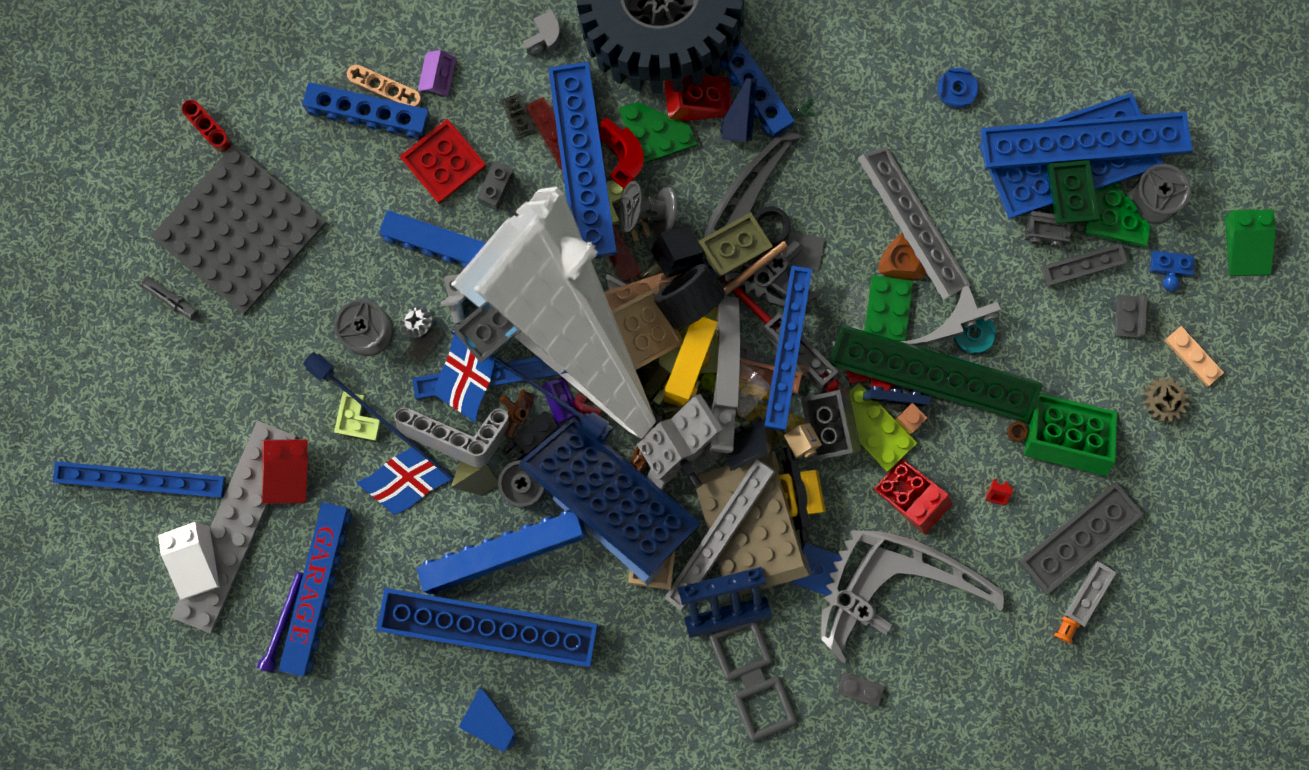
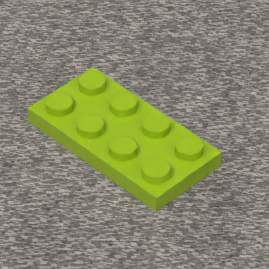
(879, 431)

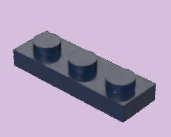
(896, 396)

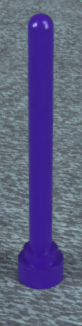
(267, 662)

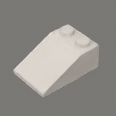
(190, 559)

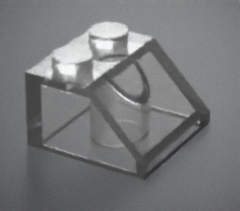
(751, 390)

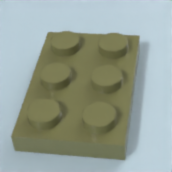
(735, 245)

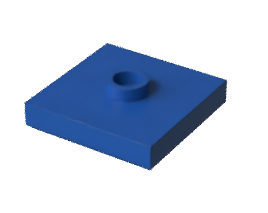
(821, 566)

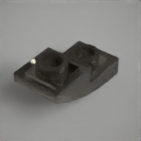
(518, 116)

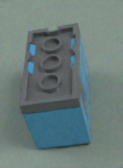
(486, 331)

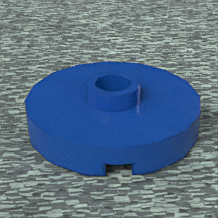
(957, 77)

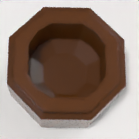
(1017, 431)

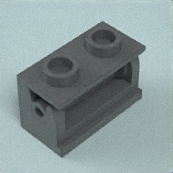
(1043, 228)

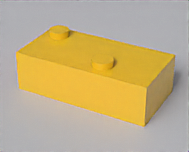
(690, 361)

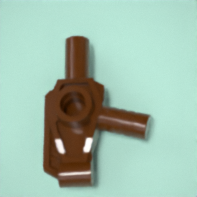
(518, 411)

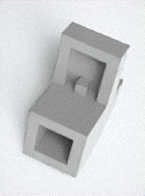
(548, 34)

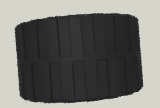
(689, 296)

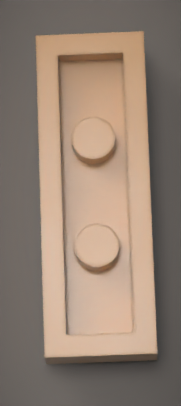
(1194, 356)

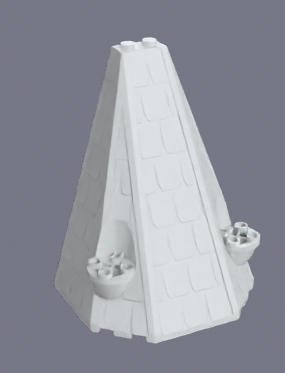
(546, 285)

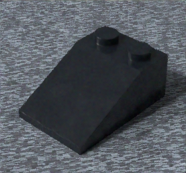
(751, 443)

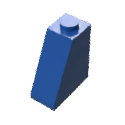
(488, 722)

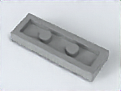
(1090, 593)

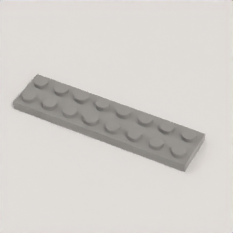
(914, 222)

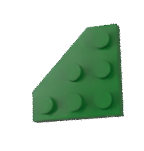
(656, 132)
(1118, 218)

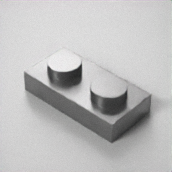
(860, 689)

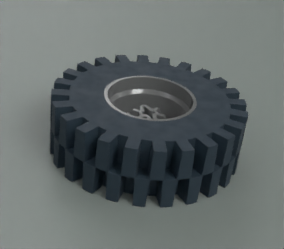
(659, 48)

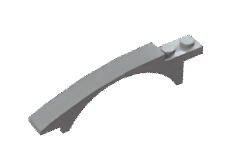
(964, 314)
(727, 379)

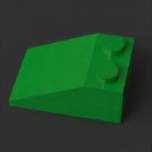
(1250, 241)

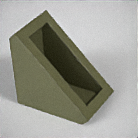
(474, 479)

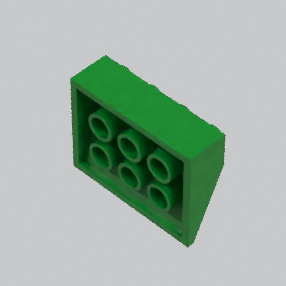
(1072, 434)

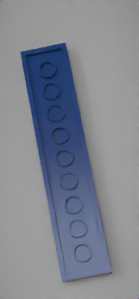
(1086, 140)
(582, 155)

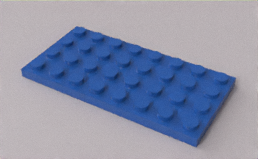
(1029, 187)

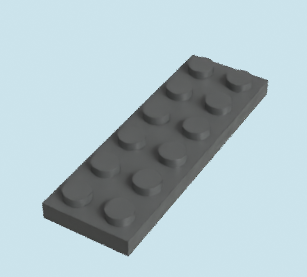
(1080, 538)

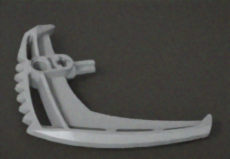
(875, 570)

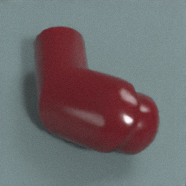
(583, 407)

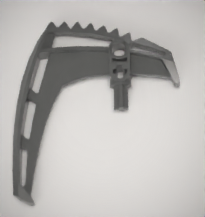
(776, 277)

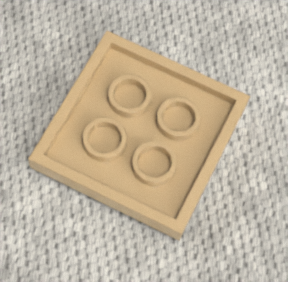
(645, 329)

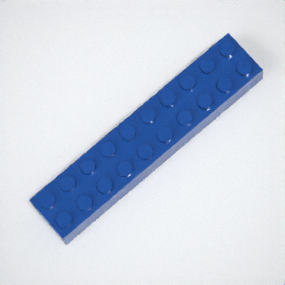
(487, 627)

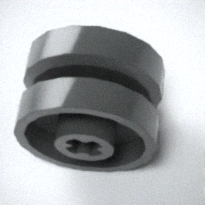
(512, 493)

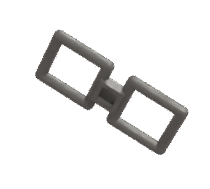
(753, 682)

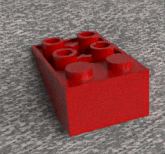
(914, 496)

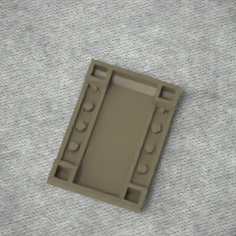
(765, 535)

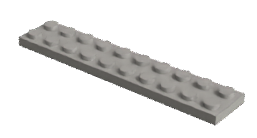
(232, 530)

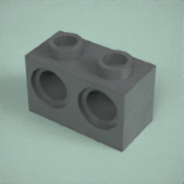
(495, 186)

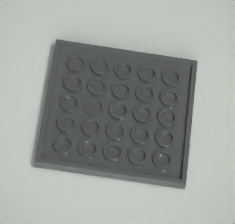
(238, 229)

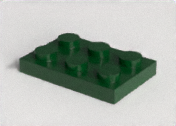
(1073, 192)

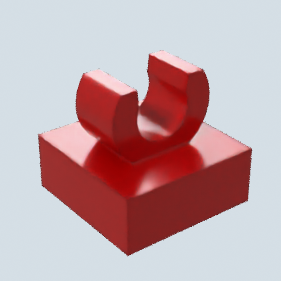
(999, 493)

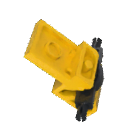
(802, 493)

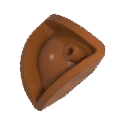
(900, 261)

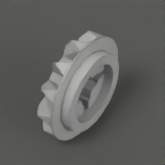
(420, 326)

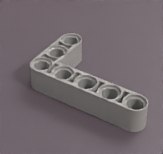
(452, 438)

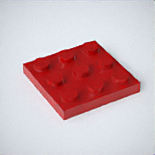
(443, 161)

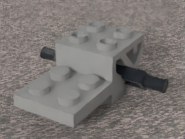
(680, 439)

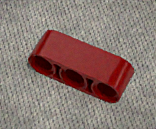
(199, 119)

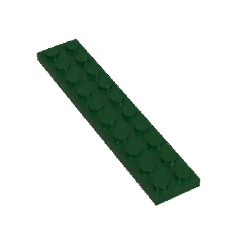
(935, 373)

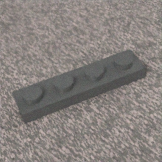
(1084, 265)

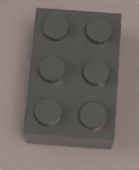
(833, 423)

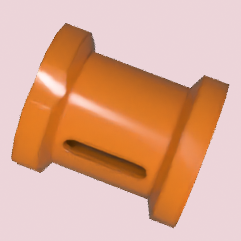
(1073, 625)

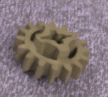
(1164, 390)

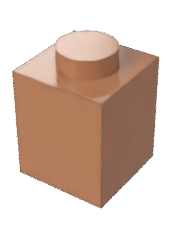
(911, 418)

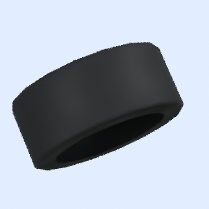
(779, 213)

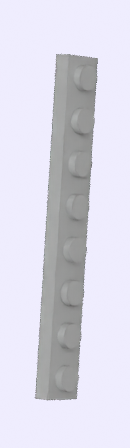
(722, 529)

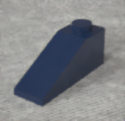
(740, 117)

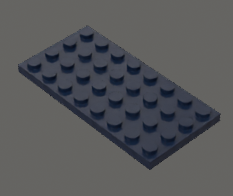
(610, 496)

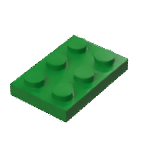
(888, 307)

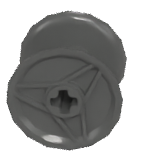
(1160, 193)
(634, 207)
(360, 314)

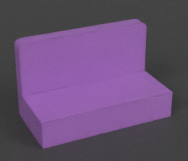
(437, 72)

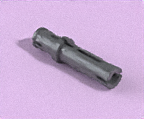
(170, 298)

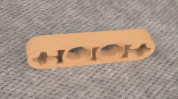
(385, 85)

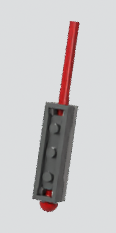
(809, 360)

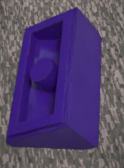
(561, 390)

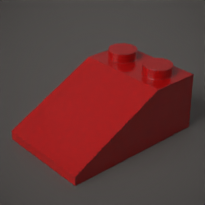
(699, 102)
(284, 470)

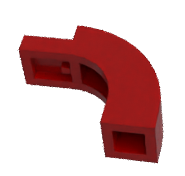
(627, 150)

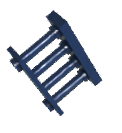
(728, 616)

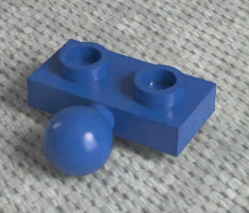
(1172, 265)

